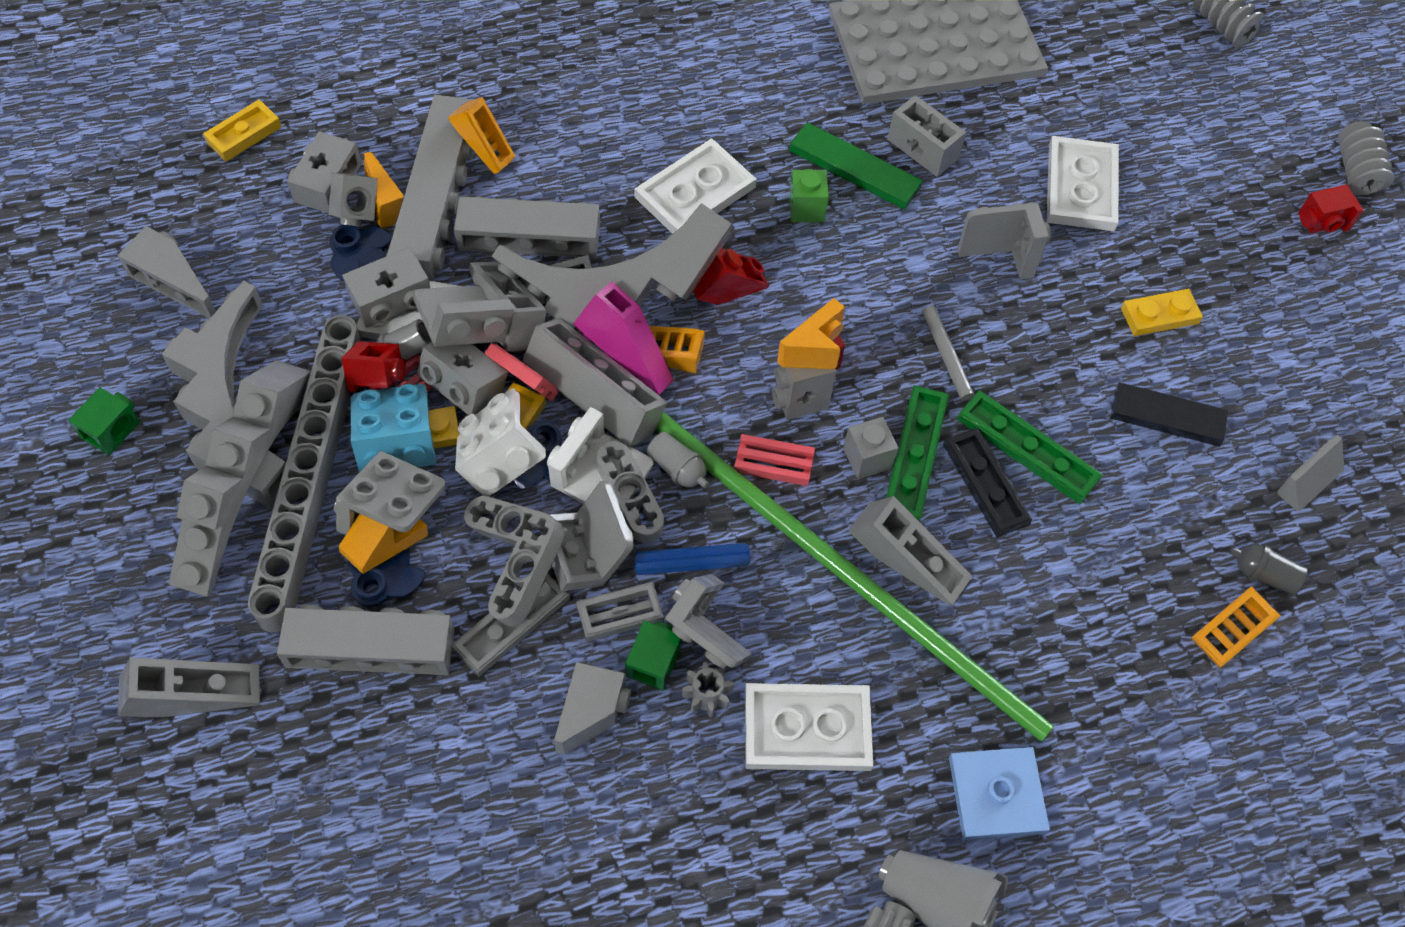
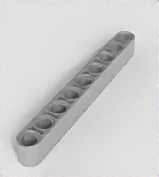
(301, 483)

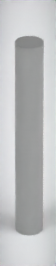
(948, 353)

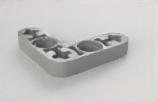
(527, 548)

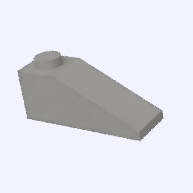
(159, 264)
(527, 309)
(909, 549)
(185, 687)

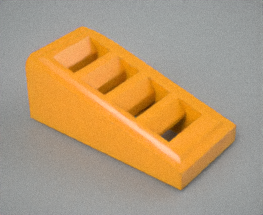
(477, 127)
(388, 195)
(681, 337)
(1256, 605)

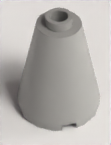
(942, 890)

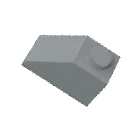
(590, 705)

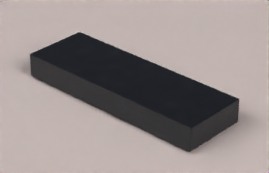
(1169, 414)
(987, 482)

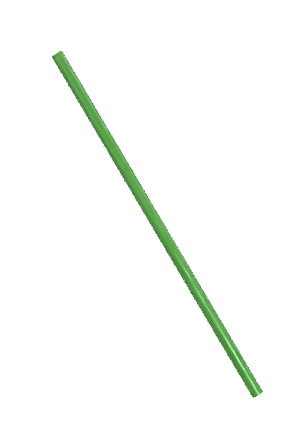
(862, 584)

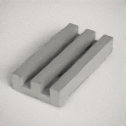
(623, 625)

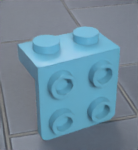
(392, 423)

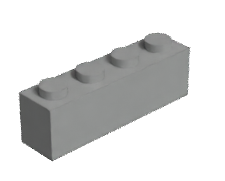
(527, 226)
(594, 381)
(366, 640)

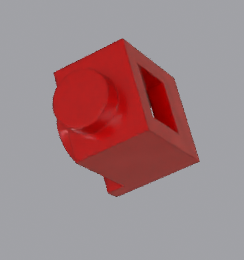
(1330, 210)
(373, 365)

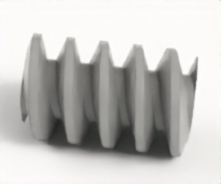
(1231, 19)
(1365, 158)

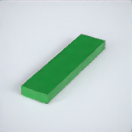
(855, 165)
(1030, 447)
(917, 448)

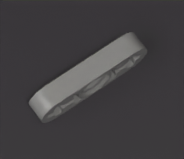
(631, 475)

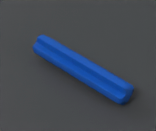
(692, 559)

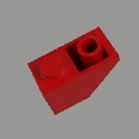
(730, 278)

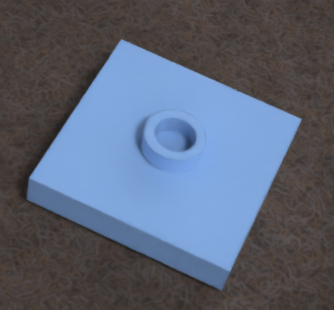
(998, 793)

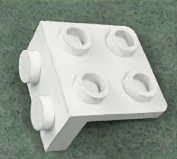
(495, 445)
(575, 463)

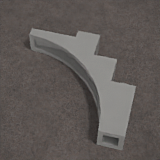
(674, 263)
(209, 363)
(235, 452)

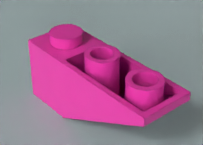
(624, 335)

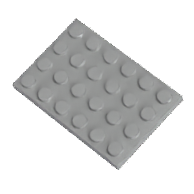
(934, 45)

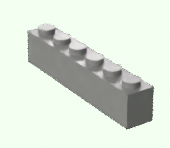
(433, 188)

